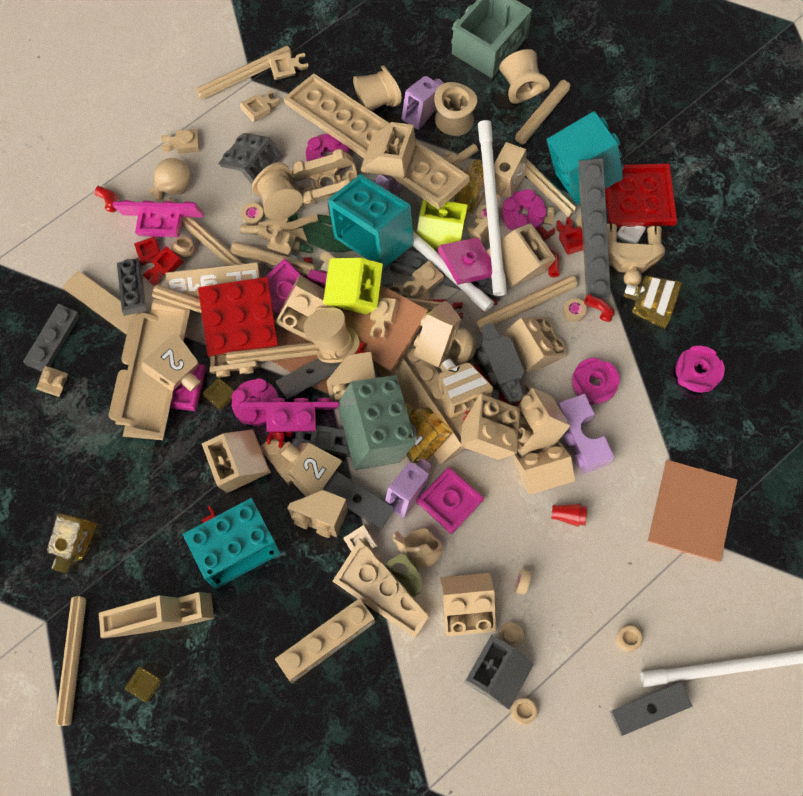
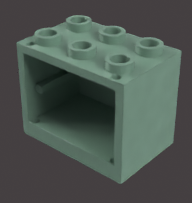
(490, 33)
(375, 422)

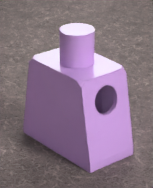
(420, 102)
(408, 487)

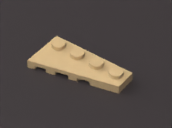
(378, 588)

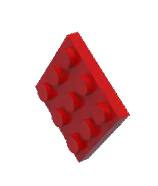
(642, 197)
(237, 316)

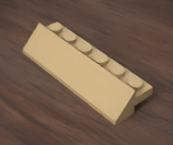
(420, 388)

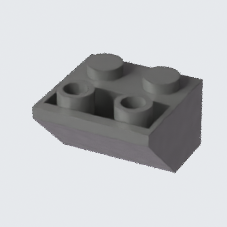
(499, 672)

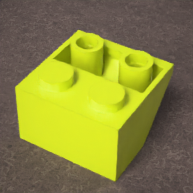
(441, 224)
(353, 284)

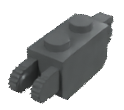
(502, 363)

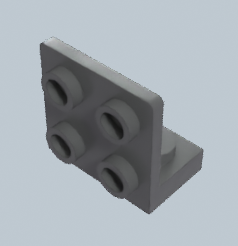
(251, 155)

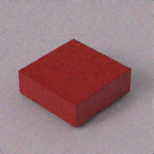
(147, 250)

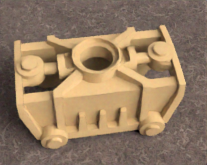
(322, 169)

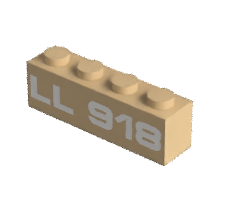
(189, 280)
(325, 640)

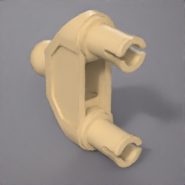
(634, 257)

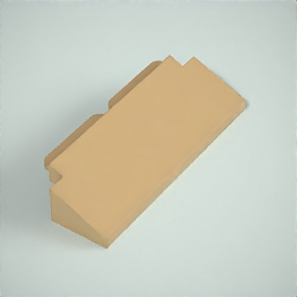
(138, 398)

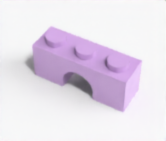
(589, 453)

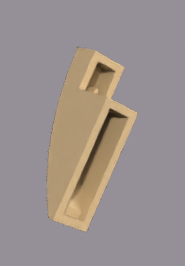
(156, 614)

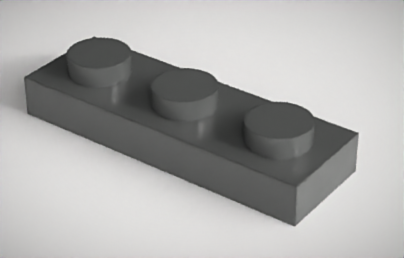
(51, 338)

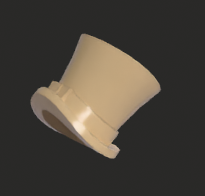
(523, 76)
(377, 90)
(454, 108)
(277, 191)
(331, 335)

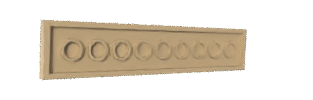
(354, 126)

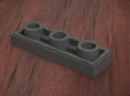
(131, 286)
(305, 377)
(370, 508)
(665, 703)

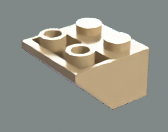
(390, 150)
(524, 255)
(300, 303)
(437, 334)
(535, 343)
(352, 368)
(539, 422)
(491, 428)
(235, 459)
(544, 468)
(320, 511)
(468, 604)

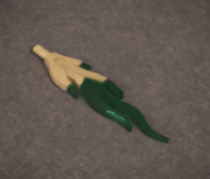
(307, 229)

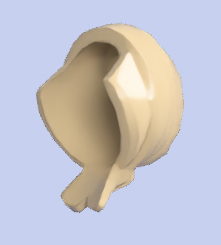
(170, 177)
(463, 347)
(419, 547)

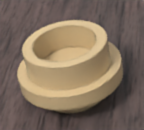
(183, 246)
(511, 634)

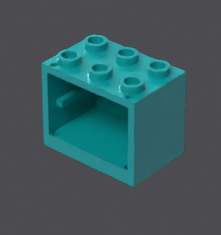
(585, 141)
(371, 220)
(231, 544)

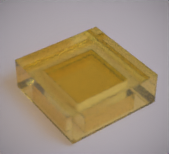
(218, 394)
(143, 684)

